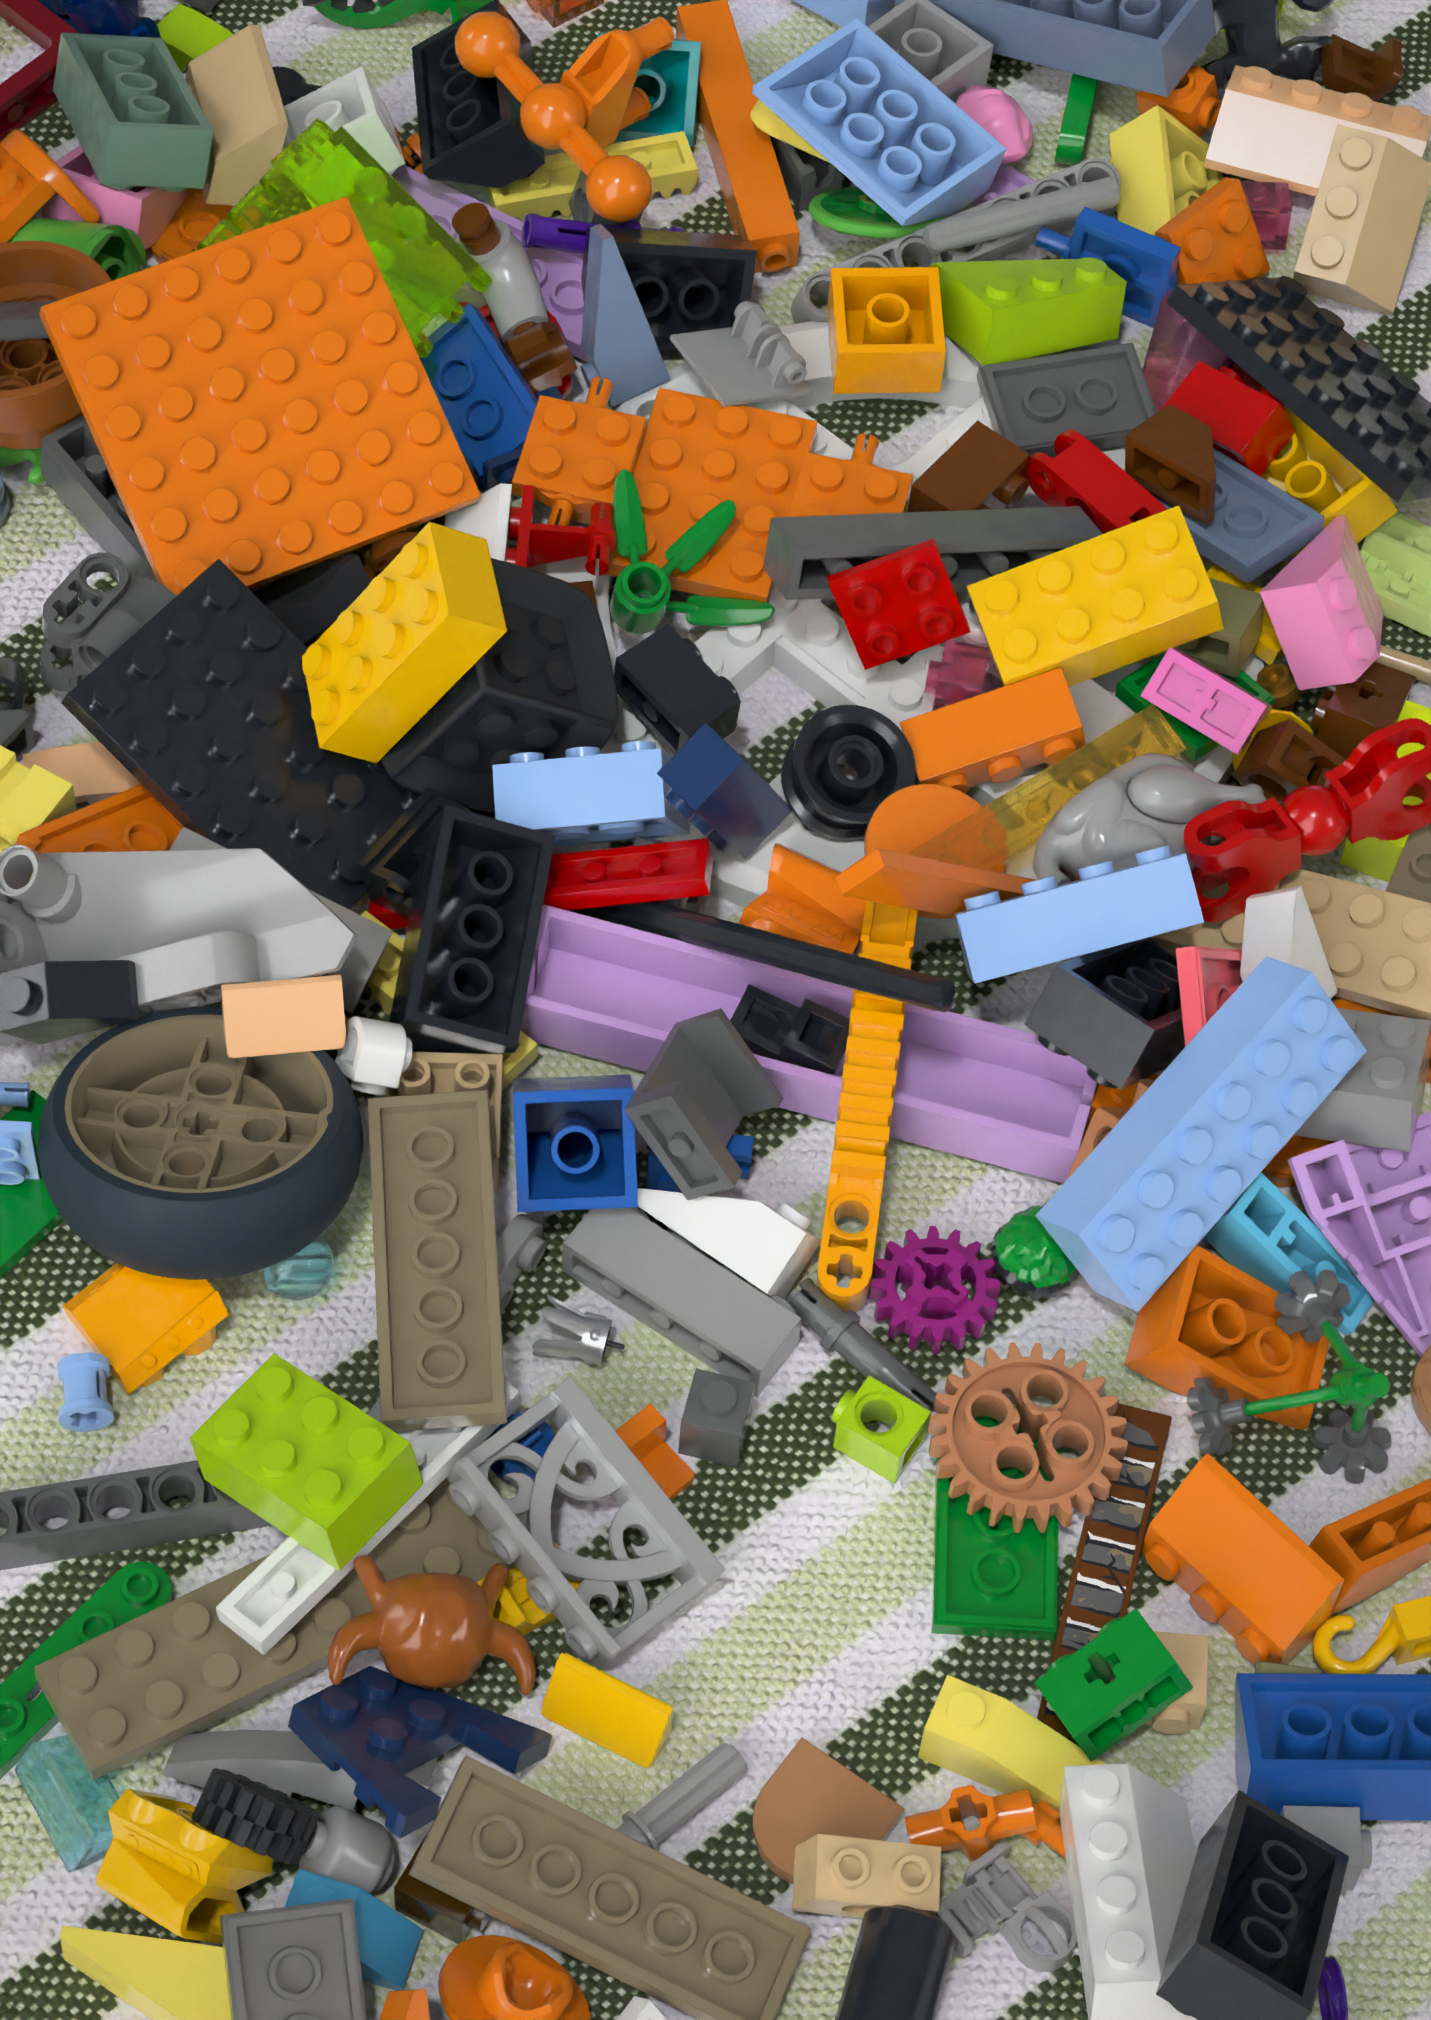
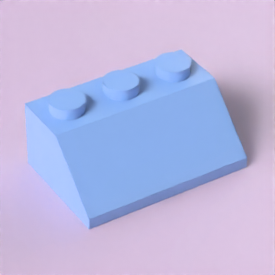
(589, 795)

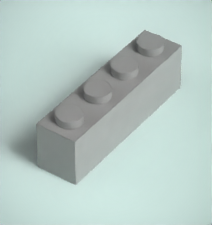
(682, 1294)

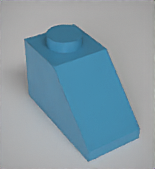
(384, 1936)

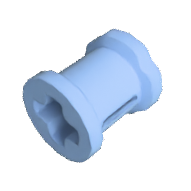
(85, 1392)

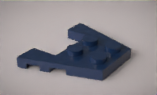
(389, 1727)

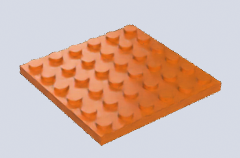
(260, 402)

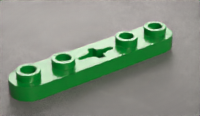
(125, 1596)

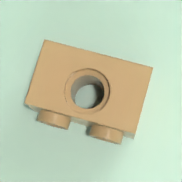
(858, 1874)

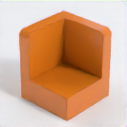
(646, 1439)

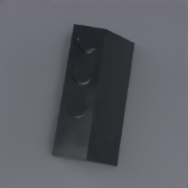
(468, 121)
(471, 934)

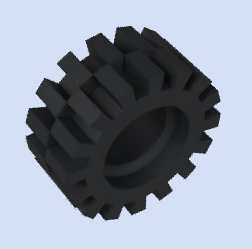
(255, 1816)

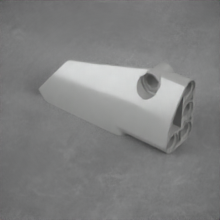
(177, 914)

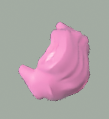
(1000, 118)

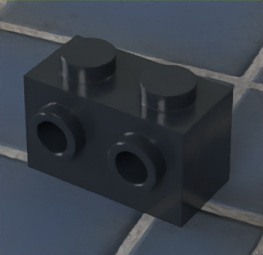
(675, 689)

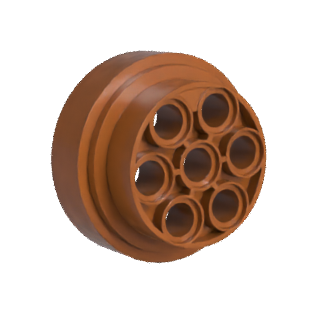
(32, 381)

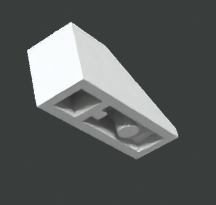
(745, 1235)

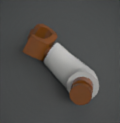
(515, 298)

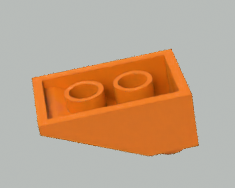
(1224, 1328)

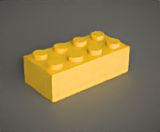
(1099, 603)
(403, 643)

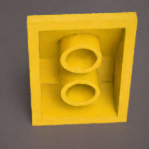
(1328, 482)

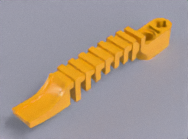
(865, 1112)

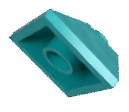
(672, 88)

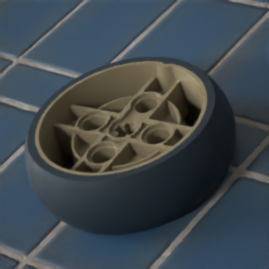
(197, 1156)

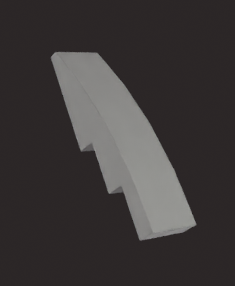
(270, 1758)

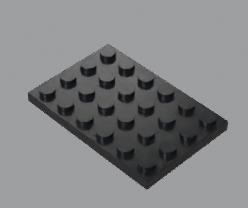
(1320, 375)
(223, 735)

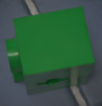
(1104, 1713)

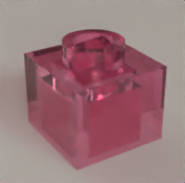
(1270, 210)
(958, 673)

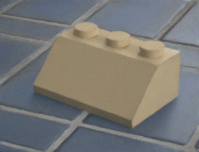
(245, 111)
(1363, 221)

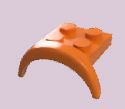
(29, 181)

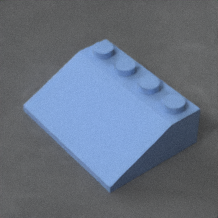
(883, 125)
(1078, 916)

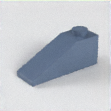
(615, 327)

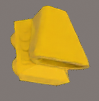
(175, 1866)

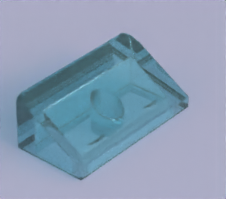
(68, 1801)

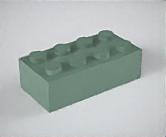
(132, 112)

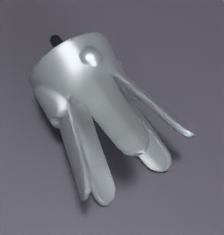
(587, 1331)

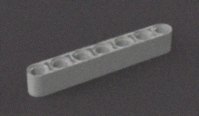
(913, 245)

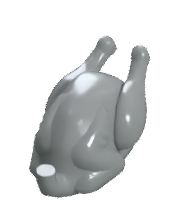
(1130, 812)

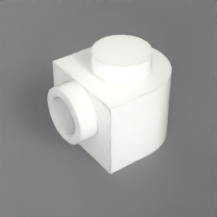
(374, 1054)

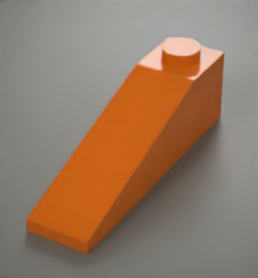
(1378, 1543)

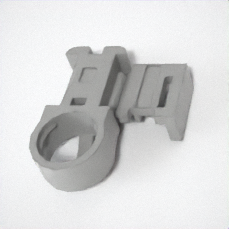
(1004, 1896)

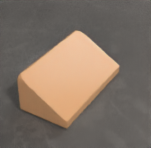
(283, 1016)

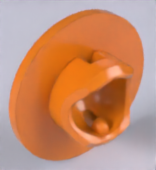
(916, 816)
(507, 1981)

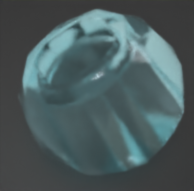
(302, 1273)

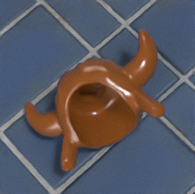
(432, 1628)

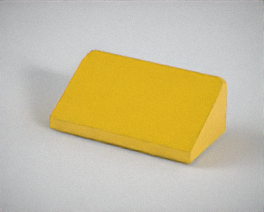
(607, 1711)

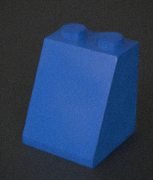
(574, 1143)

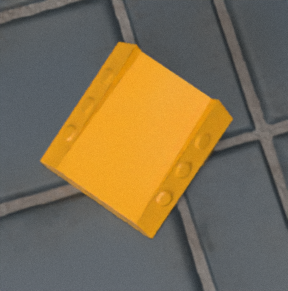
(145, 1321)

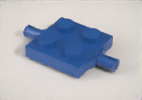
(1136, 256)

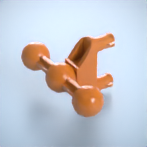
(581, 110)

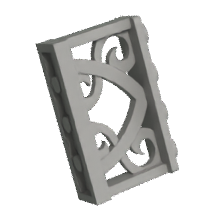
(587, 1439)

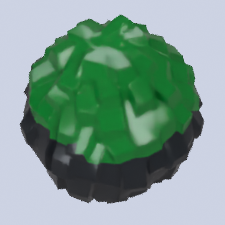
(1030, 1257)

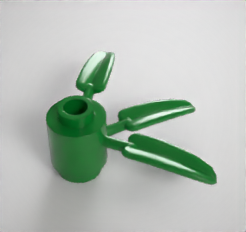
(644, 588)

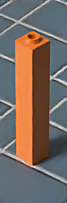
(738, 148)

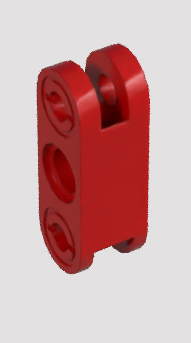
(1091, 480)

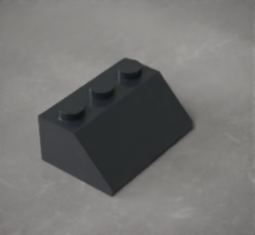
(684, 278)

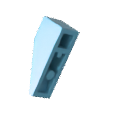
(1274, 1240)

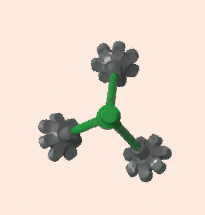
(1348, 1440)

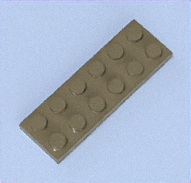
(436, 1261)
(608, 1899)

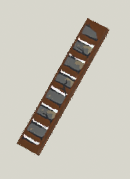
(1110, 1544)

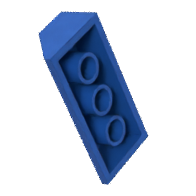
(1336, 1742)

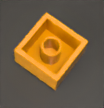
(886, 330)

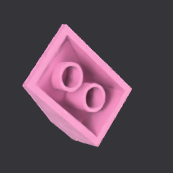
(141, 209)
(1326, 610)

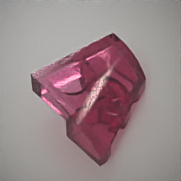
(1175, 352)

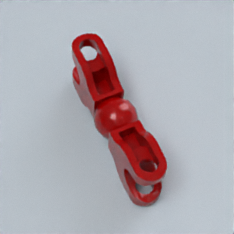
(1268, 838)

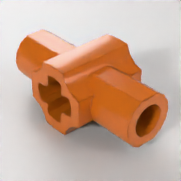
(997, 1815)

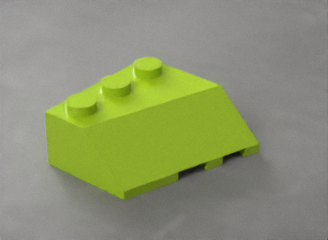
(1029, 306)

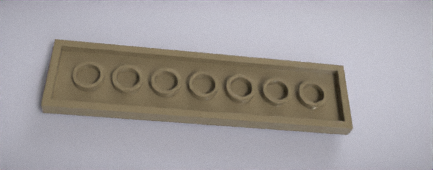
(189, 1669)

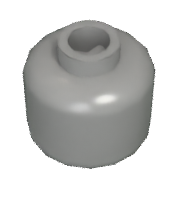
(349, 1849)

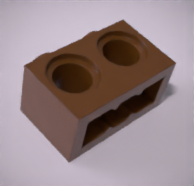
(1286, 759)

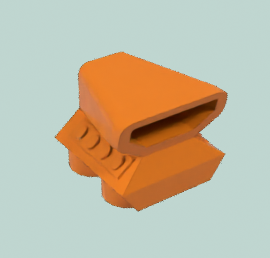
(806, 903)

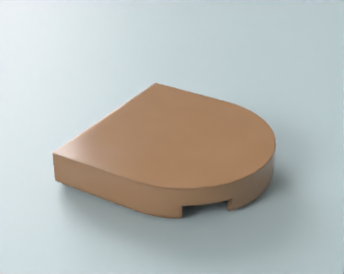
(814, 1797)

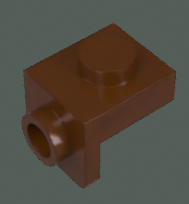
(1358, 70)

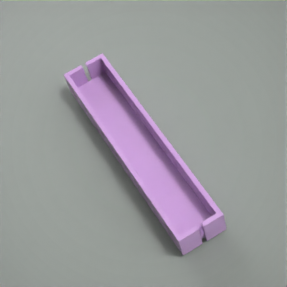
(958, 1078)

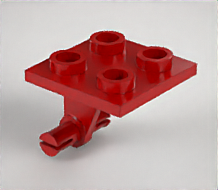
(553, 543)
(898, 604)

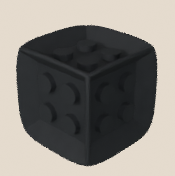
(533, 691)

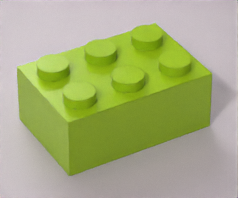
(307, 1461)

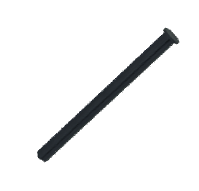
(782, 952)

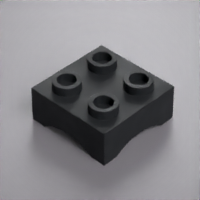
(315, 595)

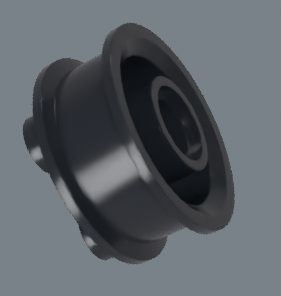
(850, 737)

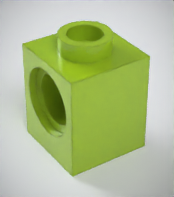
(882, 1452)

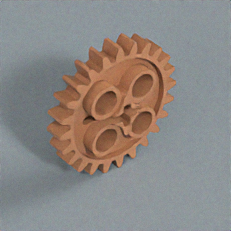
(978, 1452)

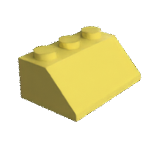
(1158, 169)

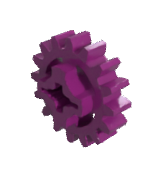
(935, 1297)

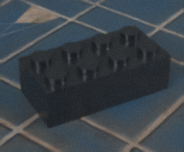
(1114, 1012)
(1253, 1919)

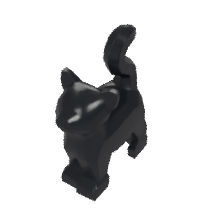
(1255, 40)

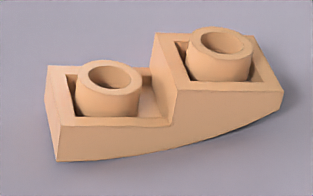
(88, 767)

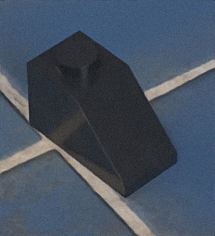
(67, 998)

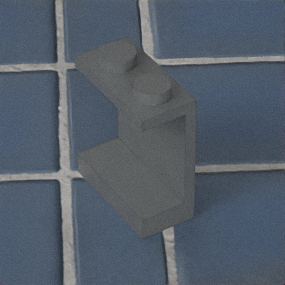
(697, 1098)

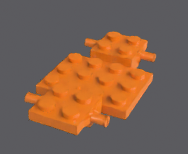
(689, 464)

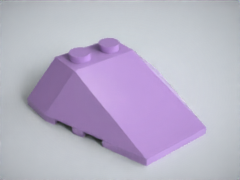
(1378, 1219)

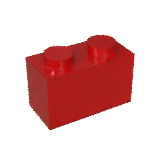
(1243, 422)

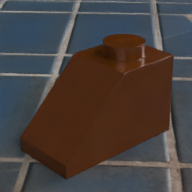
(1175, 461)

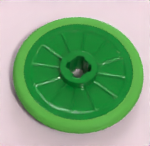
(857, 214)

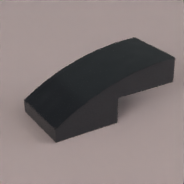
(795, 1035)

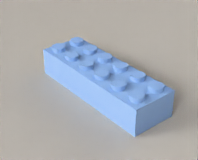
(1201, 1133)

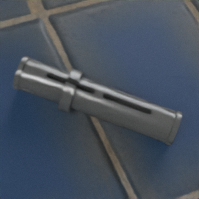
(844, 1334)

